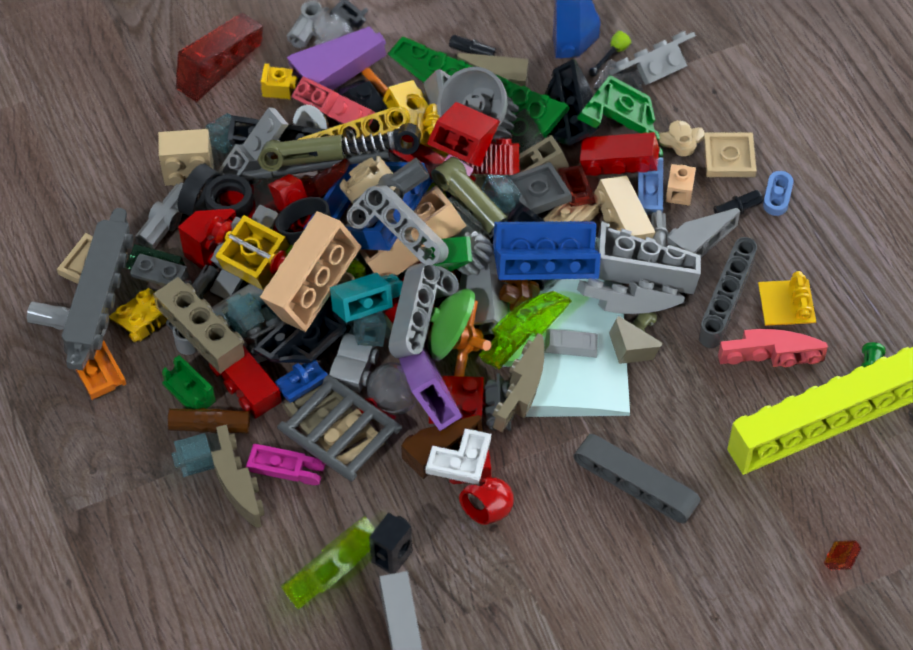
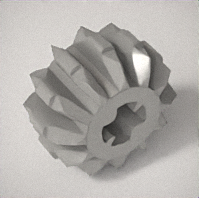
(481, 253)

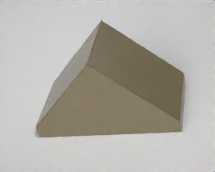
(632, 343)

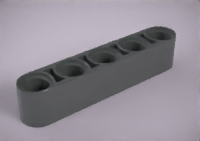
(724, 300)
(637, 478)

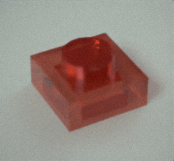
(842, 555)

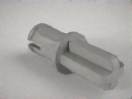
(658, 222)

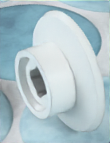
(310, 116)

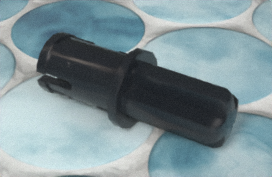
(470, 47)
(742, 203)

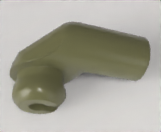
(644, 320)

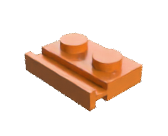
(101, 374)

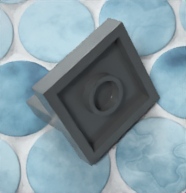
(541, 188)

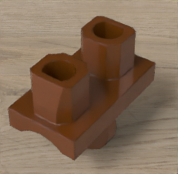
(518, 291)

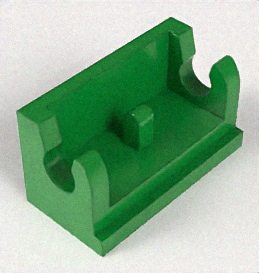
(188, 385)

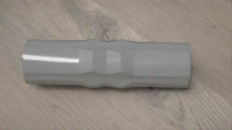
(49, 315)

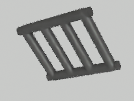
(329, 456)

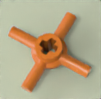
(469, 341)

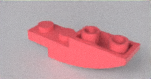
(329, 102)
(781, 346)

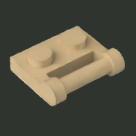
(339, 429)

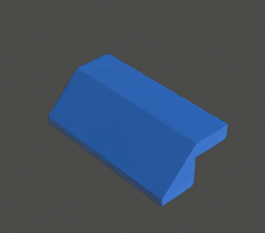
(546, 250)

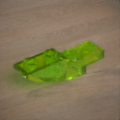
(521, 323)
(331, 564)

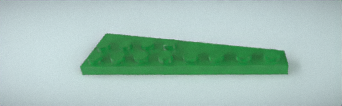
(424, 61)

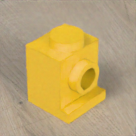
(278, 82)

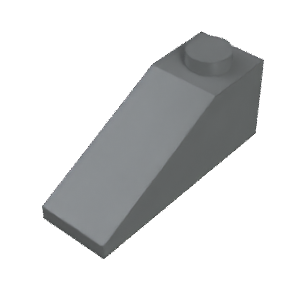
(704, 233)

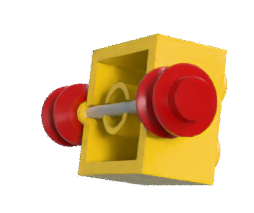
(249, 250)

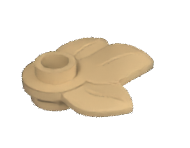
(681, 138)

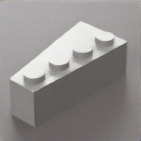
(632, 258)

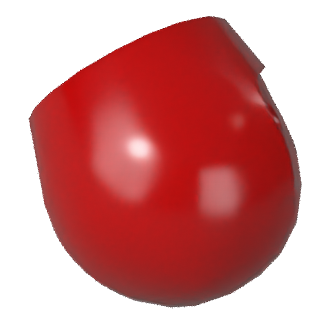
(495, 496)

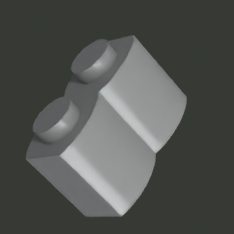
(353, 363)

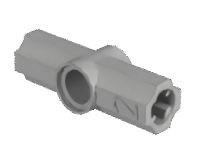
(162, 218)

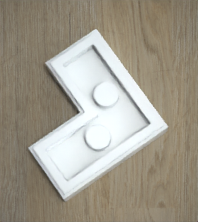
(464, 464)

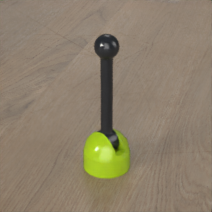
(619, 43)

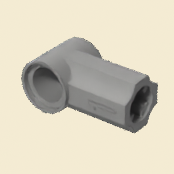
(302, 29)

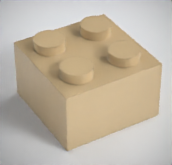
(182, 153)

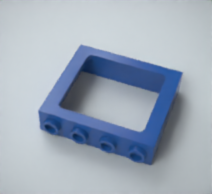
(380, 236)

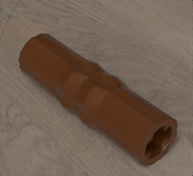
(207, 420)

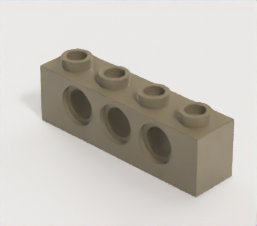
(218, 353)

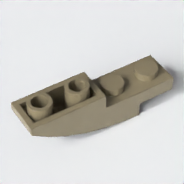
(523, 383)
(235, 480)

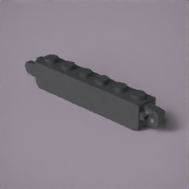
(96, 289)

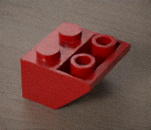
(464, 133)
(193, 235)

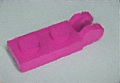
(284, 464)

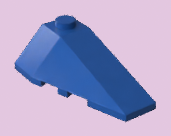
(574, 27)

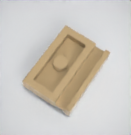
(568, 213)

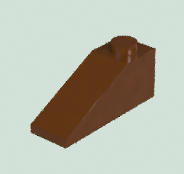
(417, 447)

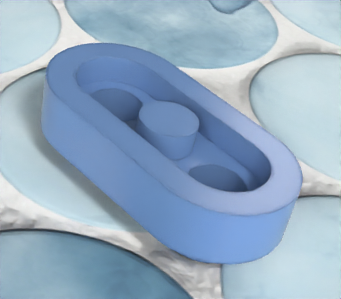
(778, 195)

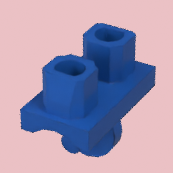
(301, 380)

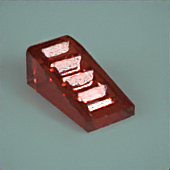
(573, 178)
(323, 181)

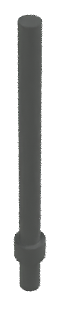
(354, 159)

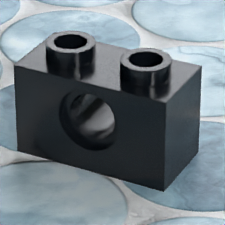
(391, 543)

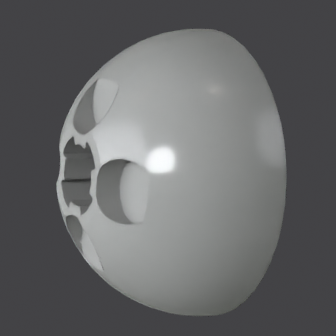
(475, 89)

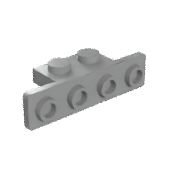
(659, 62)
(227, 283)

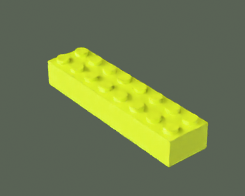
(822, 412)

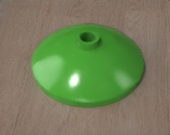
(449, 322)

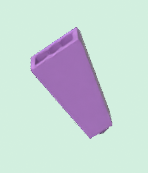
(339, 58)
(430, 389)

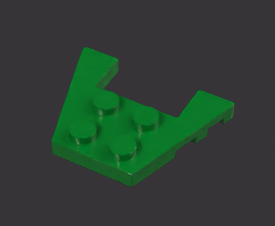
(622, 104)

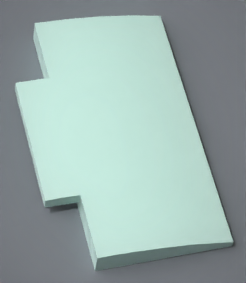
(580, 383)

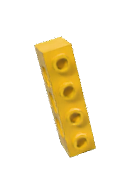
(411, 98)

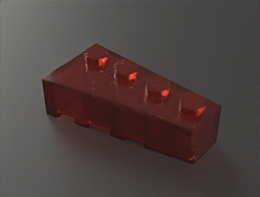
(216, 55)

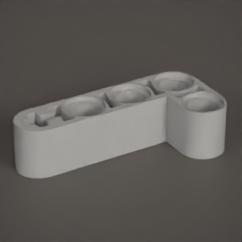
(401, 229)
(419, 290)

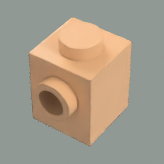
(680, 184)

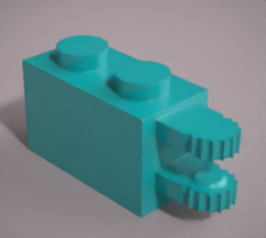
(365, 295)

